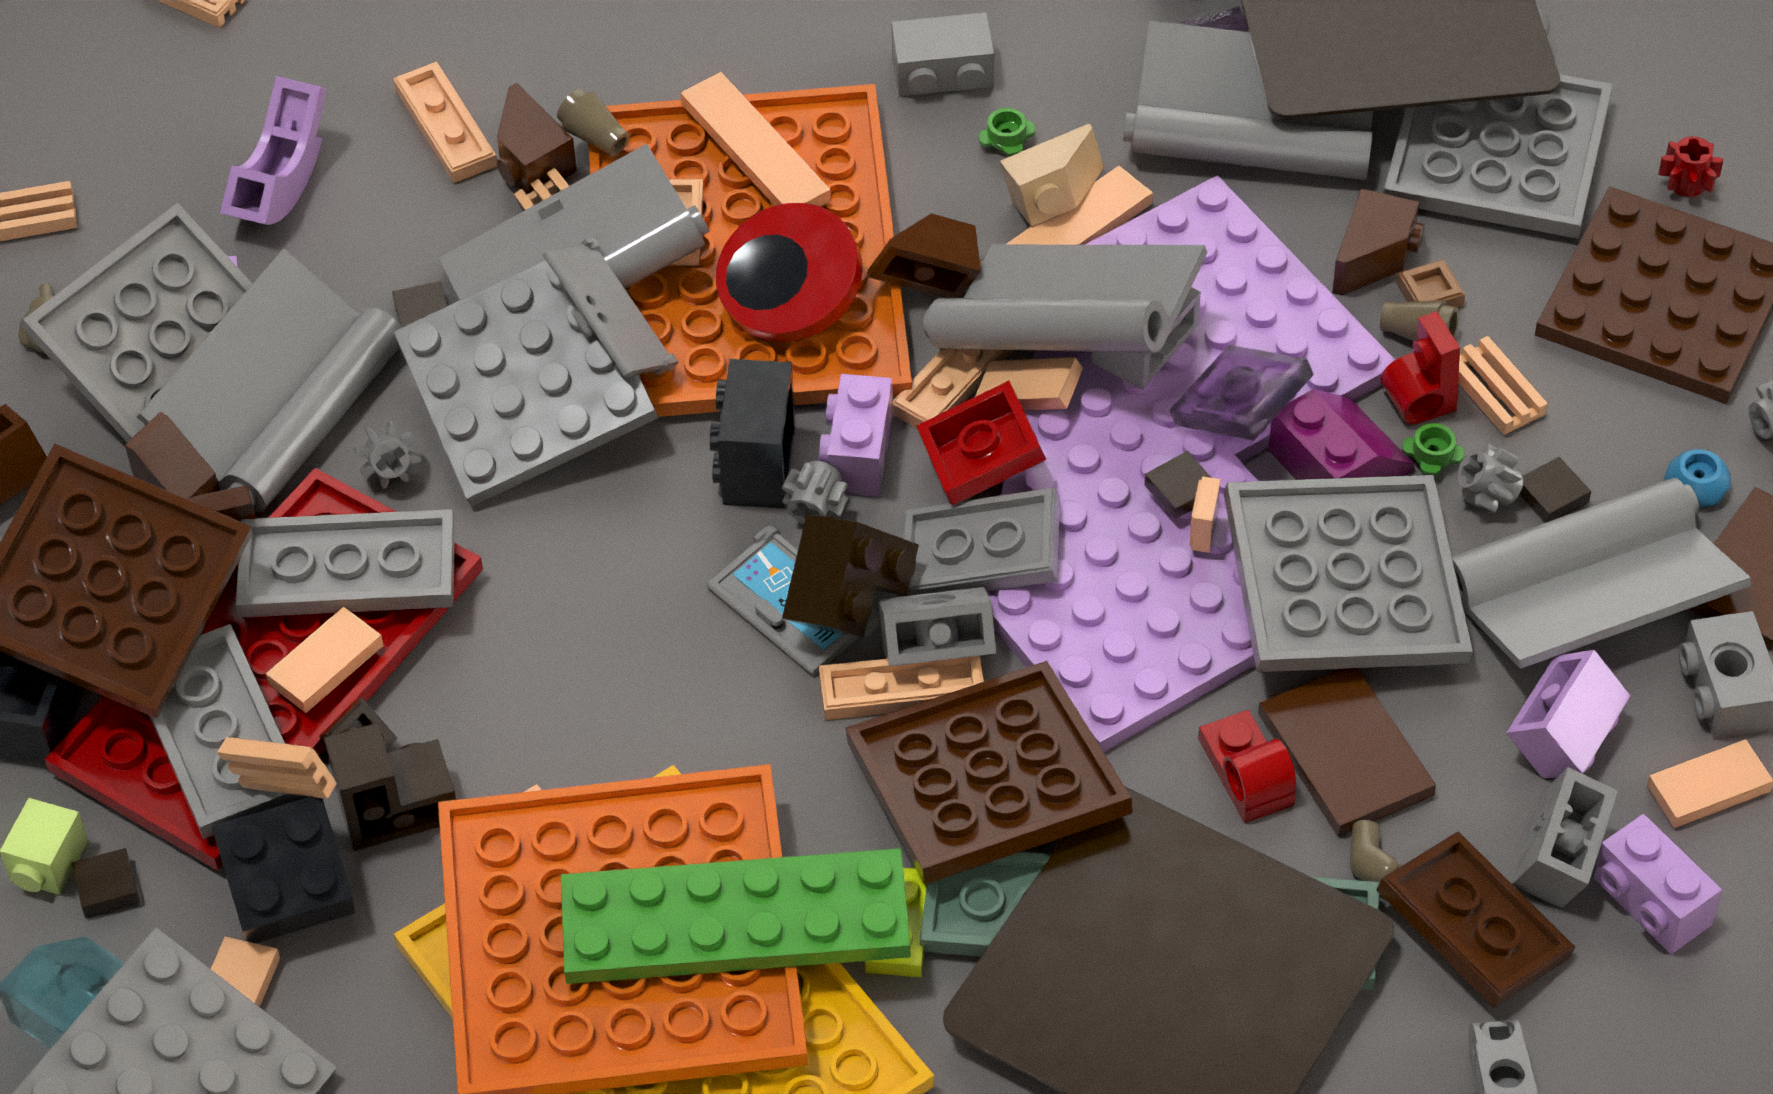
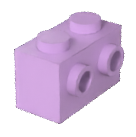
(859, 432)
(1568, 714)
(1657, 883)

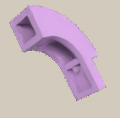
(284, 158)

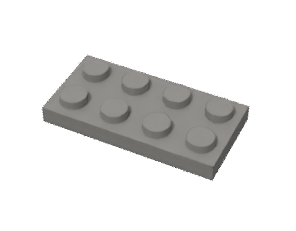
(347, 563)
(210, 702)

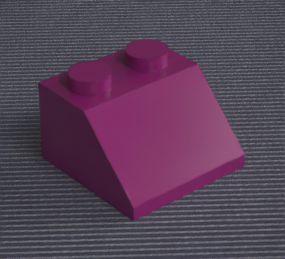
(1332, 439)

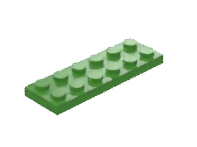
(734, 916)

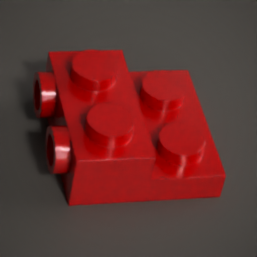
(981, 442)

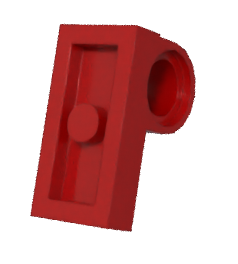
(1426, 380)
(1252, 770)

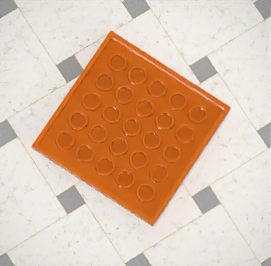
(503, 908)

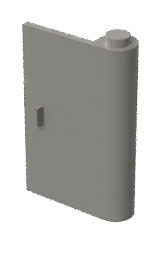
(1209, 105)
(622, 206)
(1069, 299)
(274, 378)
(1594, 573)

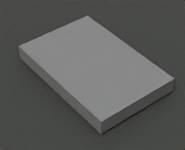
(985, 542)

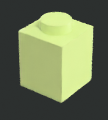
(43, 846)

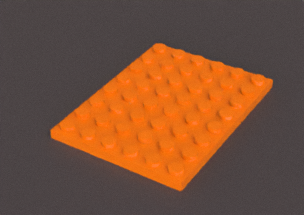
(842, 143)

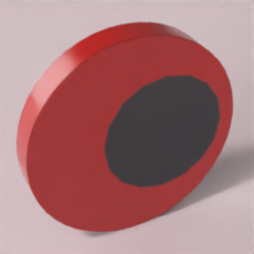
(789, 272)

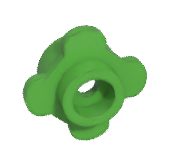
(1006, 131)
(1433, 448)

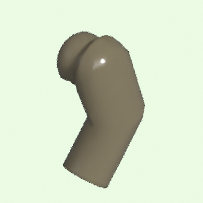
(1366, 858)

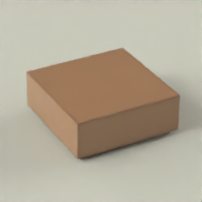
(1431, 283)

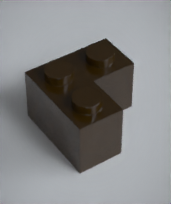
(841, 569)
(386, 792)

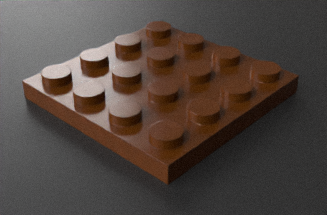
(1663, 295)
(111, 579)
(987, 772)

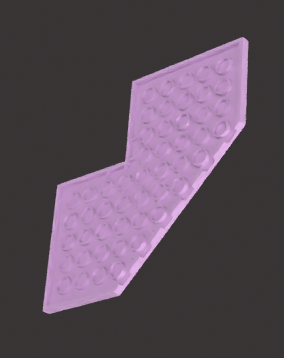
(1133, 609)

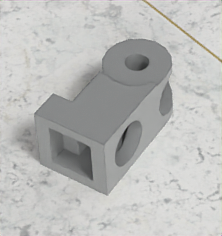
(1500, 1058)

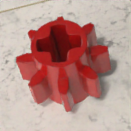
(1690, 166)

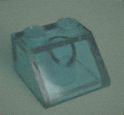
(56, 986)

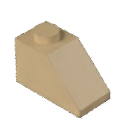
(1053, 174)

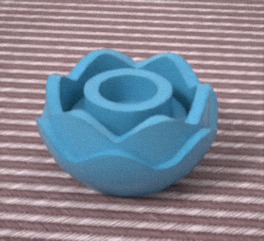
(1712, 472)

